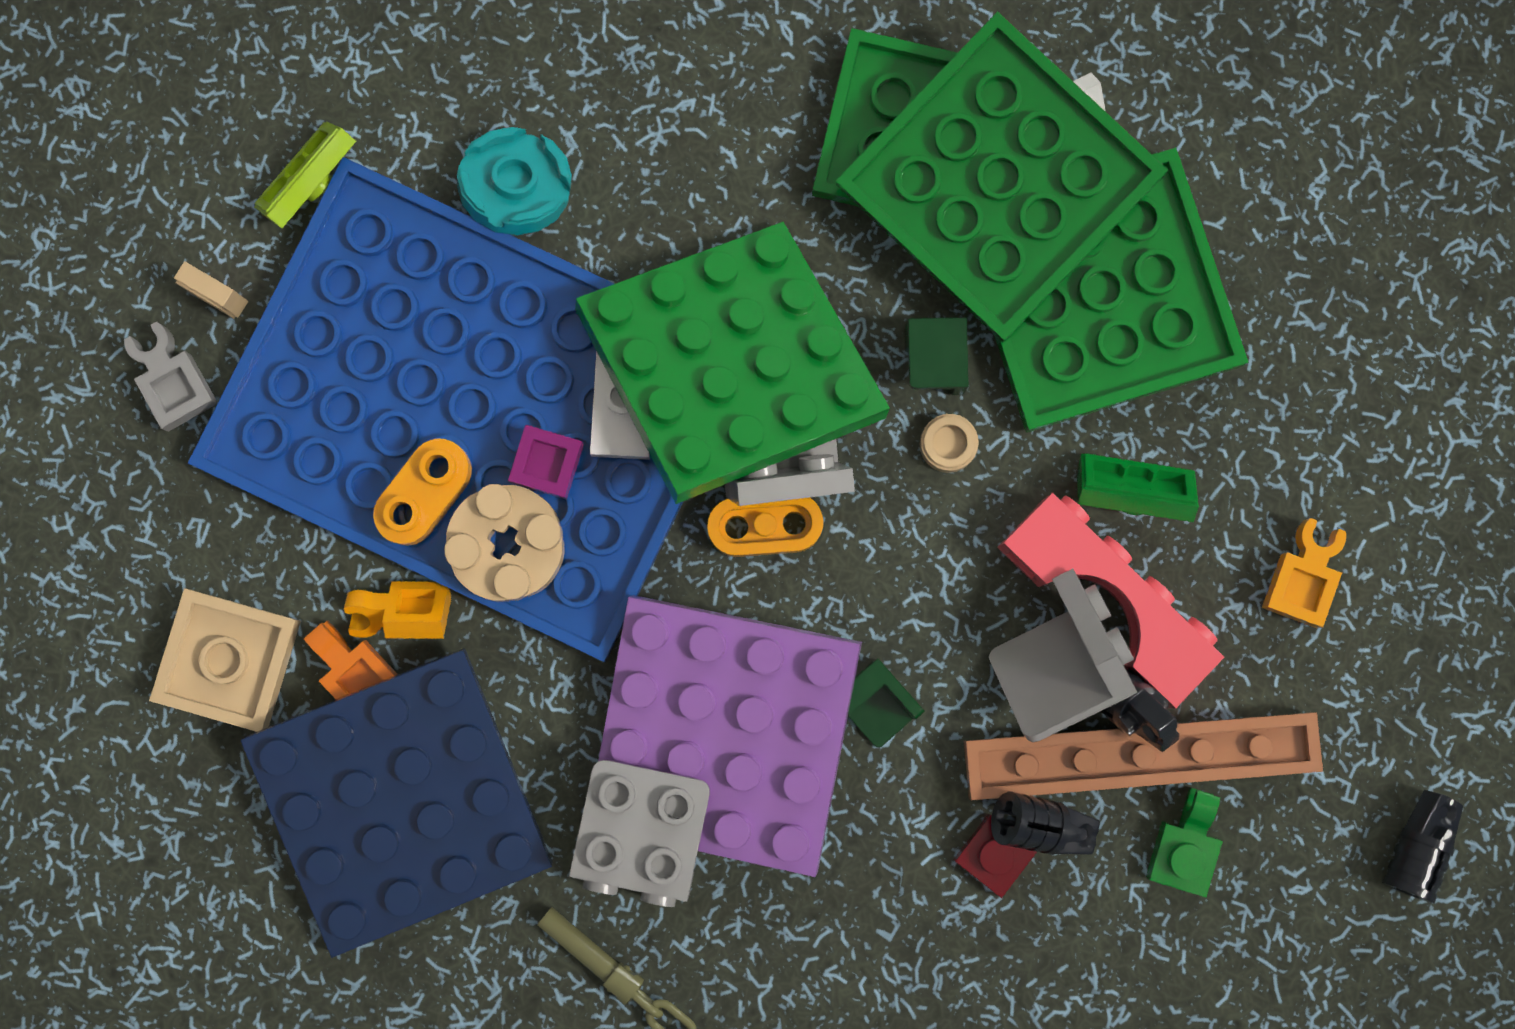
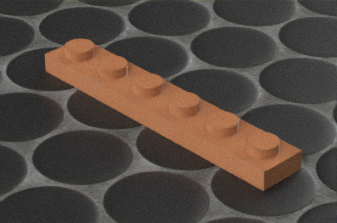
(1117, 760)

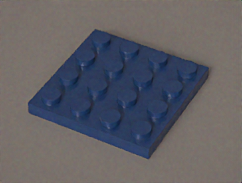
(397, 802)

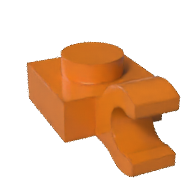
(349, 668)

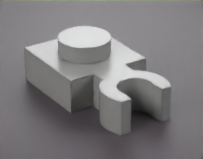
(172, 384)

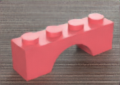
(1165, 647)

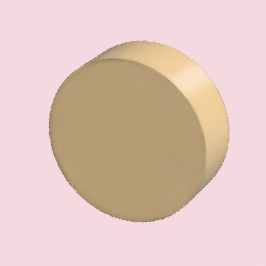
(949, 443)

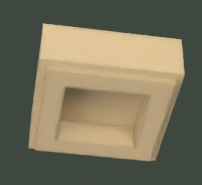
(210, 290)

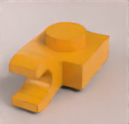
(407, 611)

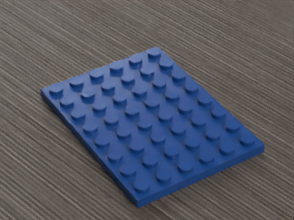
(421, 330)

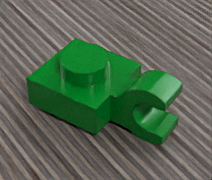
(1184, 853)

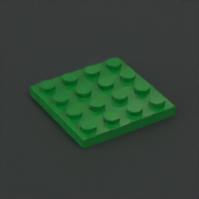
(1001, 177)
(1128, 317)
(730, 361)

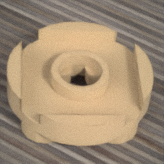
(471, 551)

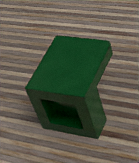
(937, 354)
(881, 704)

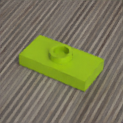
(305, 174)

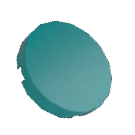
(514, 181)

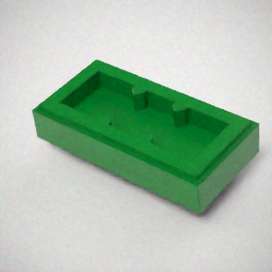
(1137, 487)

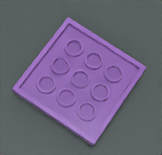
(746, 712)

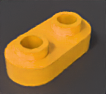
(426, 495)
(765, 527)

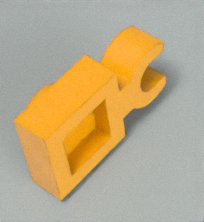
(1303, 583)

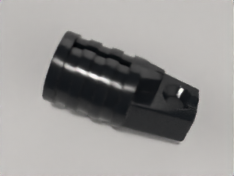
(1145, 715)
(1054, 827)
(1425, 847)

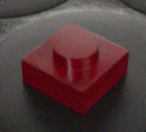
(990, 862)

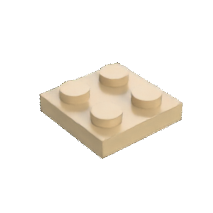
(225, 660)

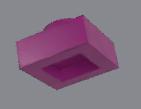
(546, 462)

